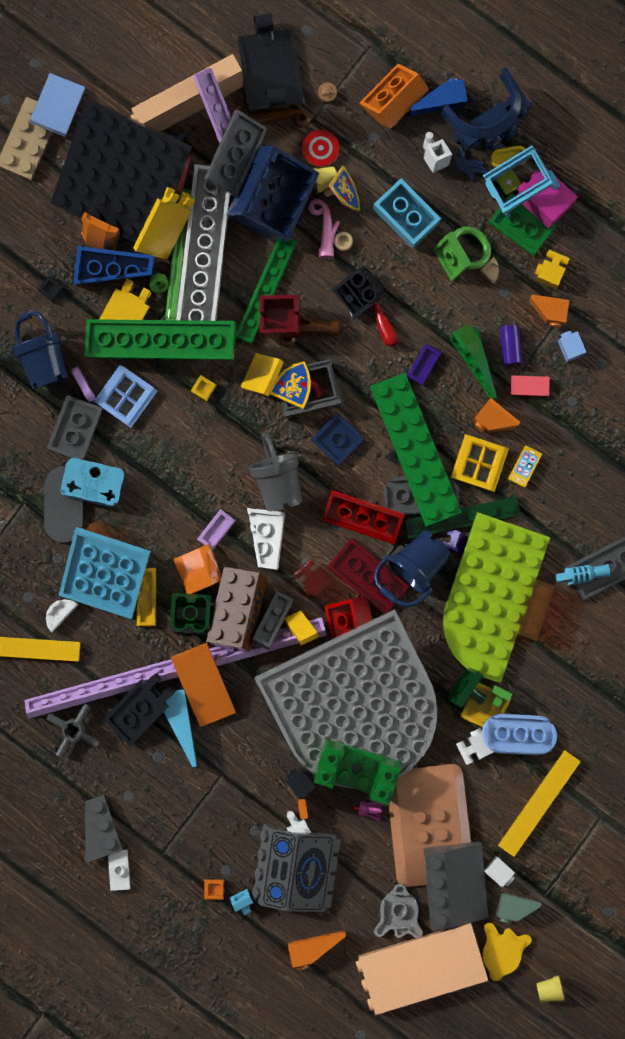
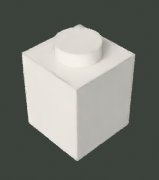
(499, 872)

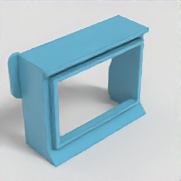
(550, 180)

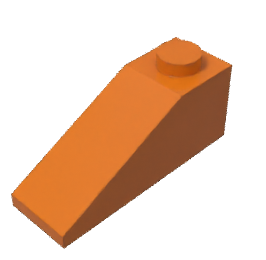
(310, 949)

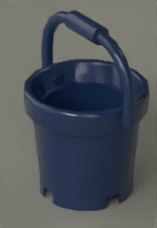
(41, 355)
(416, 566)

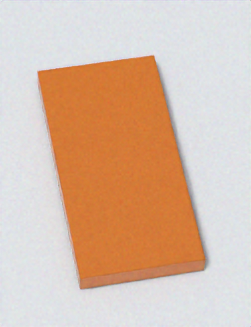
(203, 684)

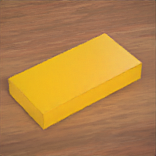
(301, 627)

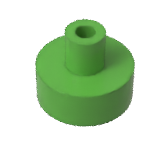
(158, 283)

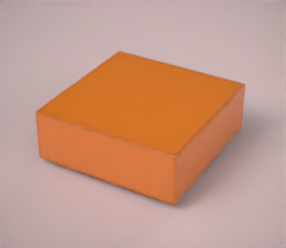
(302, 808)
(214, 889)

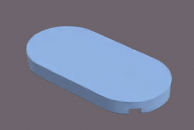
(519, 734)

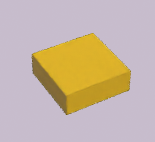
(203, 388)

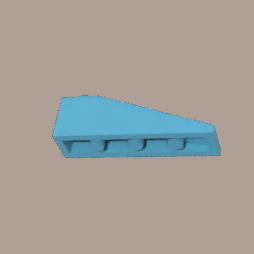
(179, 719)

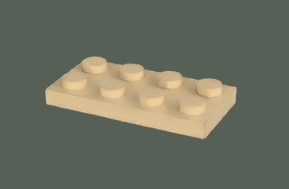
(25, 144)

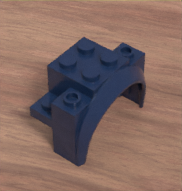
(495, 123)

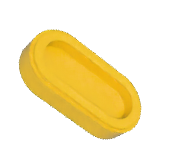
(502, 155)

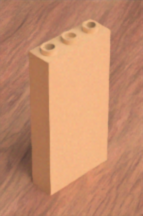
(184, 98)
(421, 968)

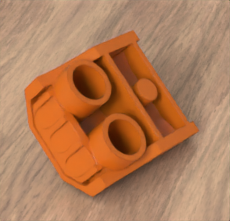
(99, 234)
(198, 569)

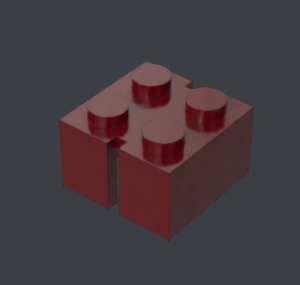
(281, 316)

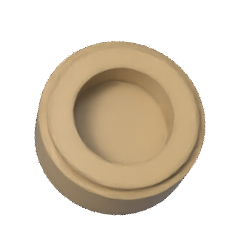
(343, 241)

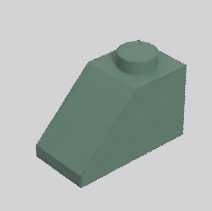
(515, 907)

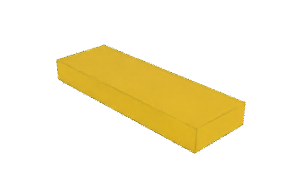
(147, 599)

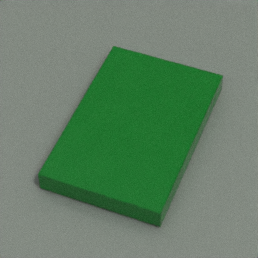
(522, 227)

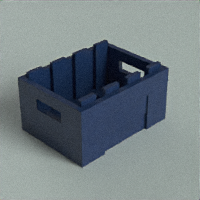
(284, 202)

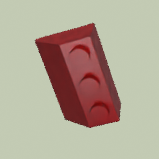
(347, 615)

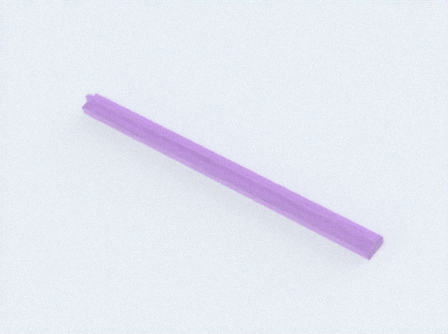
(126, 681)

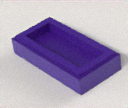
(424, 364)

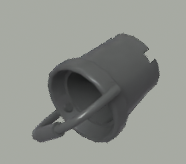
(277, 477)

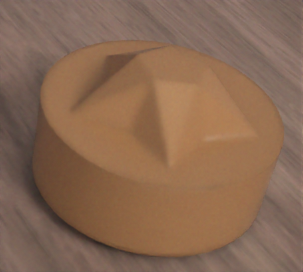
(327, 92)

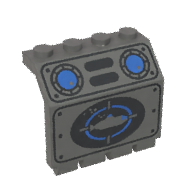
(295, 870)

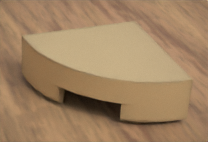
(491, 270)

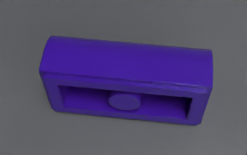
(511, 345)

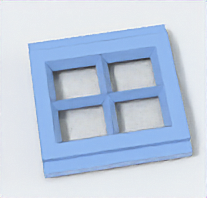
(125, 396)

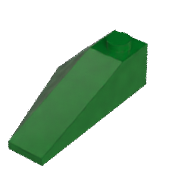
(471, 350)

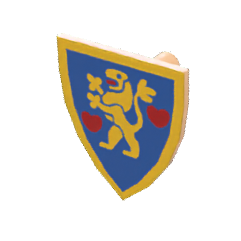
(344, 189)
(293, 385)

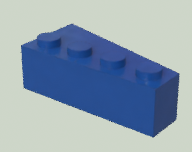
(105, 265)

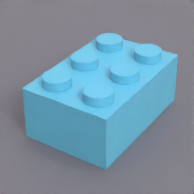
(406, 213)

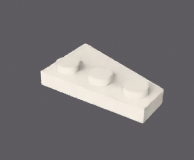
(267, 535)

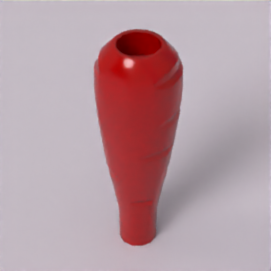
(386, 329)

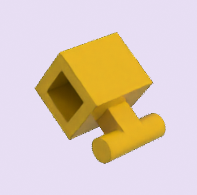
(550, 272)

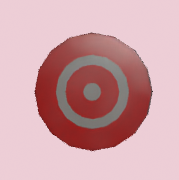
(320, 148)

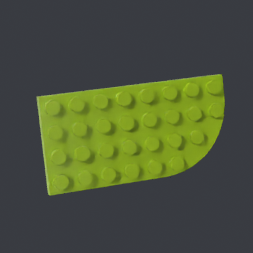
(491, 594)

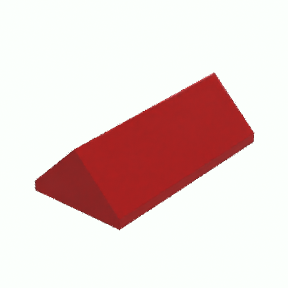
(363, 517)

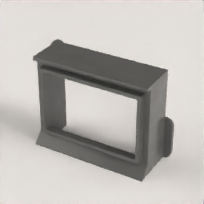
(337, 399)

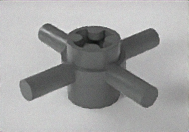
(81, 735)

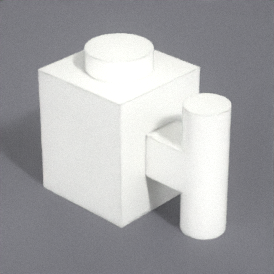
(436, 153)
(477, 746)
(297, 826)

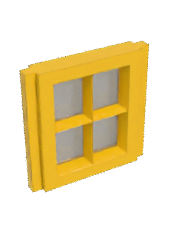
(479, 463)

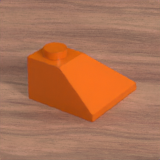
(495, 418)

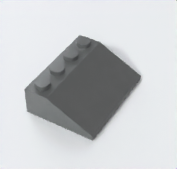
(455, 884)

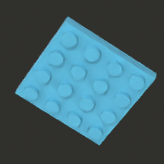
(104, 573)

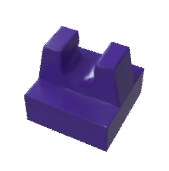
(457, 541)

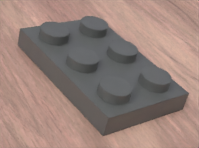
(74, 428)

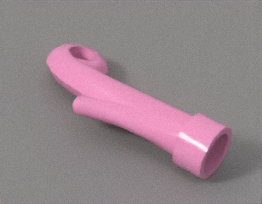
(326, 250)

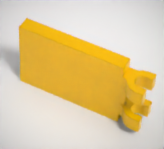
(164, 224)
(126, 305)

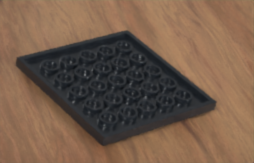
(118, 169)

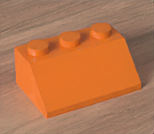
(394, 95)

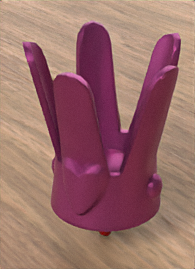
(370, 810)

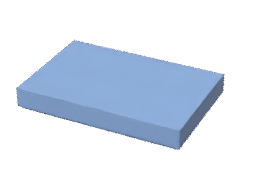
(57, 104)

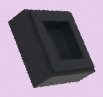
(50, 288)

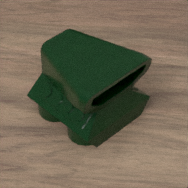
(190, 613)

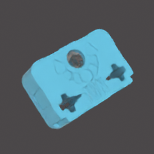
(90, 488)

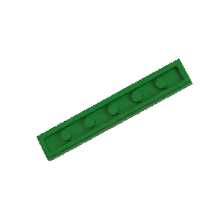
(266, 286)

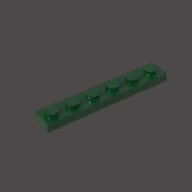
(497, 509)

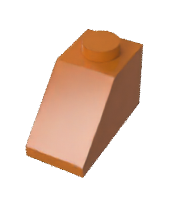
(551, 309)

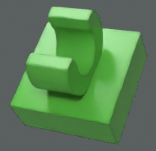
(500, 695)

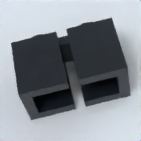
(300, 783)

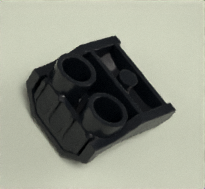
(359, 291)

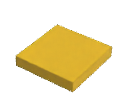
(262, 374)
(481, 713)

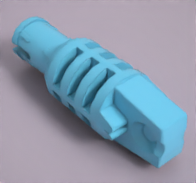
(582, 574)

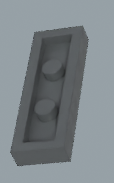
(272, 620)

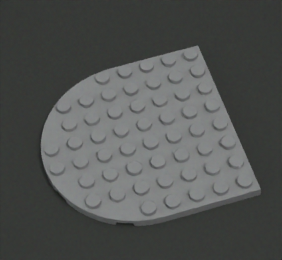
(358, 692)

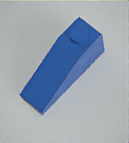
(449, 93)

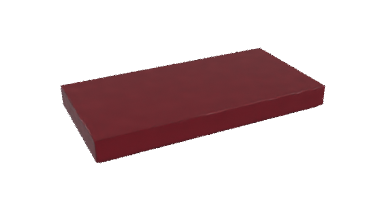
(357, 569)

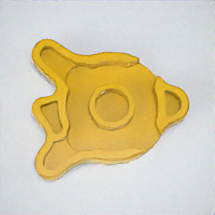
(502, 951)

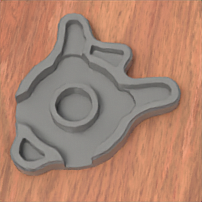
(400, 913)

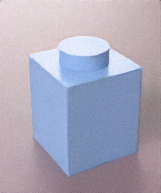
(571, 345)

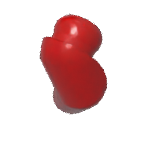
(316, 388)

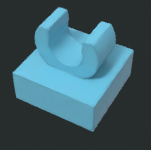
(242, 901)

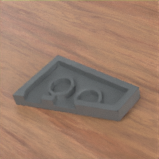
(100, 831)

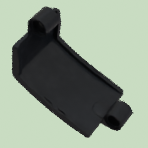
(270, 66)

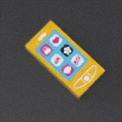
(524, 466)

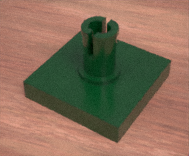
(466, 688)

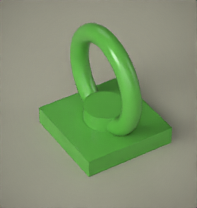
(453, 255)

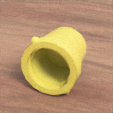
(324, 178)
(551, 990)

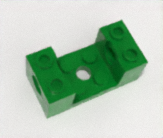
(377, 774)

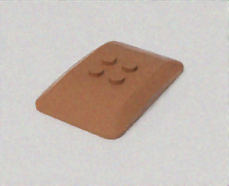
(426, 812)

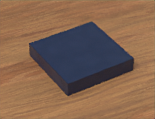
(337, 439)

